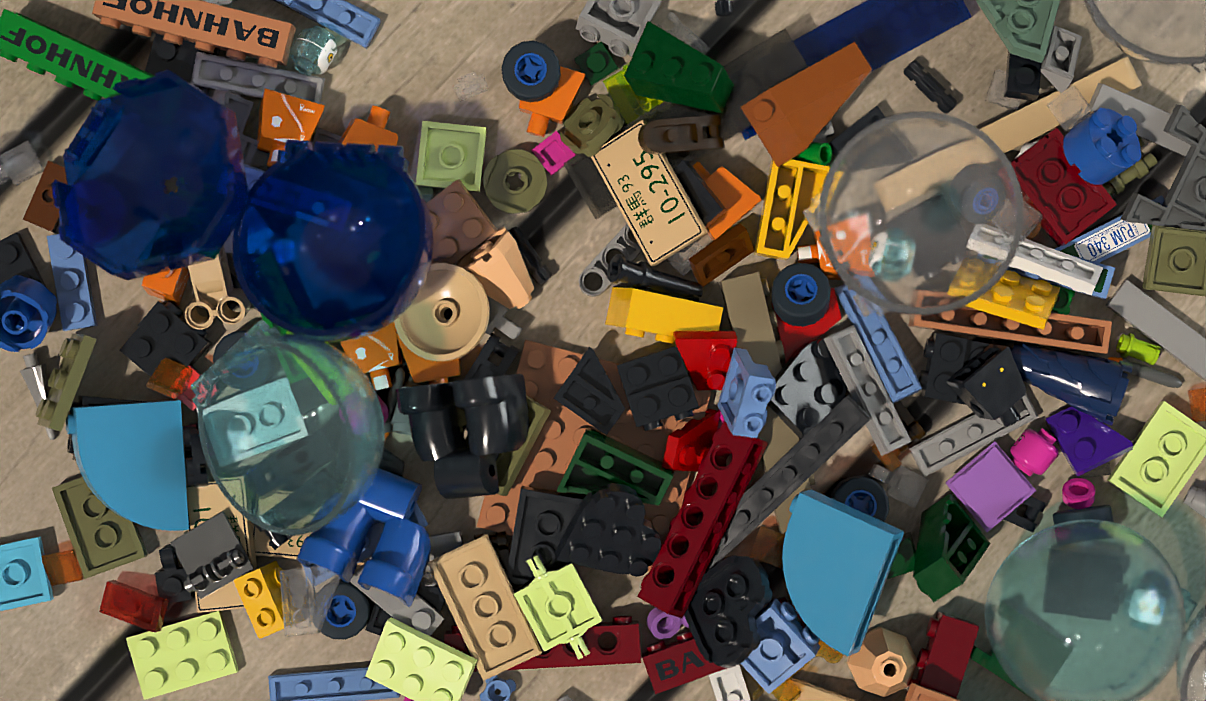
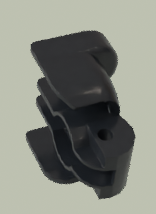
(495, 423)

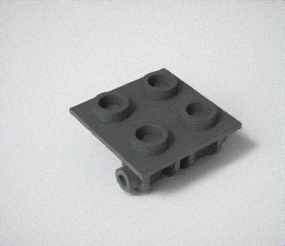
(211, 556)

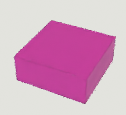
(553, 153)

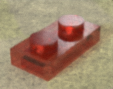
(134, 606)

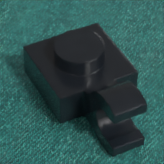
(171, 579)

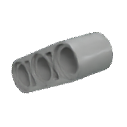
(600, 266)

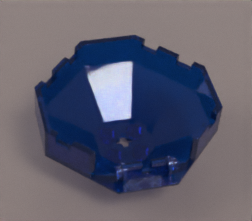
(117, 173)

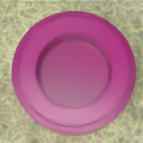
(1078, 493)

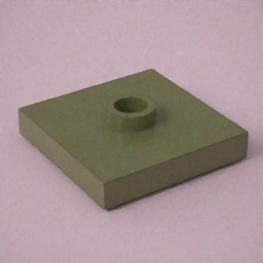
(1176, 261)

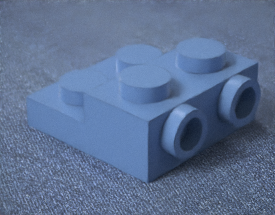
(746, 394)
(782, 648)

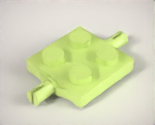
(558, 606)

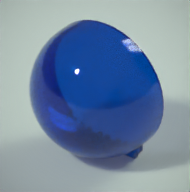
(334, 240)

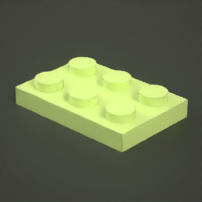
(1161, 459)
(182, 654)
(419, 665)

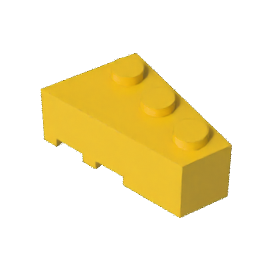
(785, 199)
(659, 314)

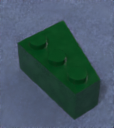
(676, 72)
(606, 461)
(946, 548)

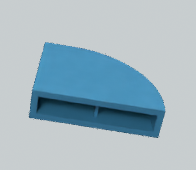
(134, 460)
(836, 567)

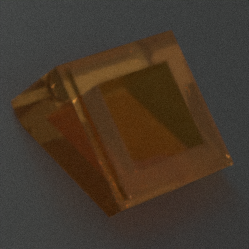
(170, 378)
(62, 567)

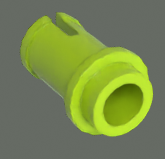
(1138, 349)

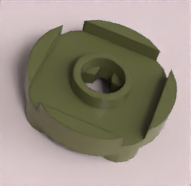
(591, 125)
(508, 164)

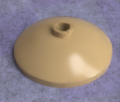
(424, 325)

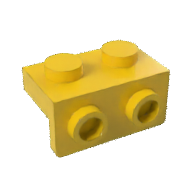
(262, 598)

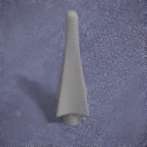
(37, 382)

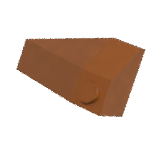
(801, 106)

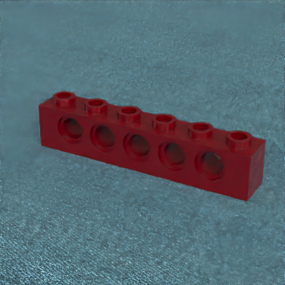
(703, 538)
(623, 652)

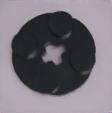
(196, 463)

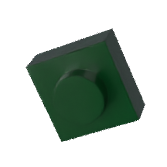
(596, 64)

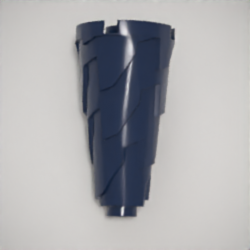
(1082, 381)

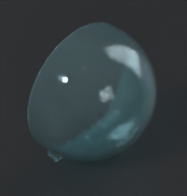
(289, 430)
(1086, 614)

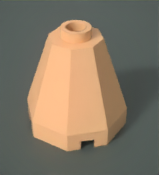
(500, 270)
(878, 649)

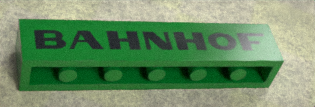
(63, 56)

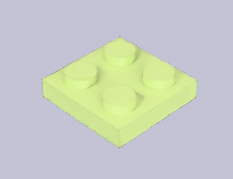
(451, 154)

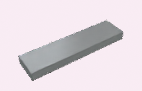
(252, 79)
(1148, 118)
(1160, 326)
(867, 389)
(965, 438)

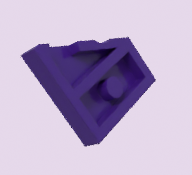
(1085, 440)

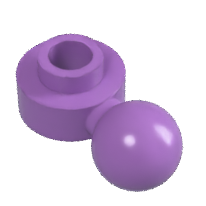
(667, 626)

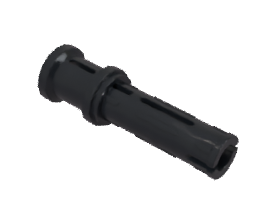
(642, 276)

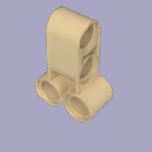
(212, 290)

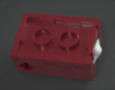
(1057, 189)

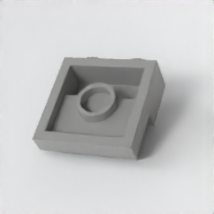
(616, 23)

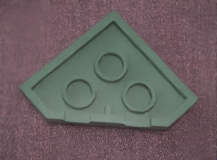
(1022, 24)

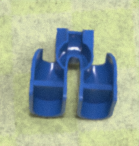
(401, 550)

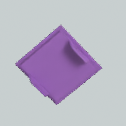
(990, 486)

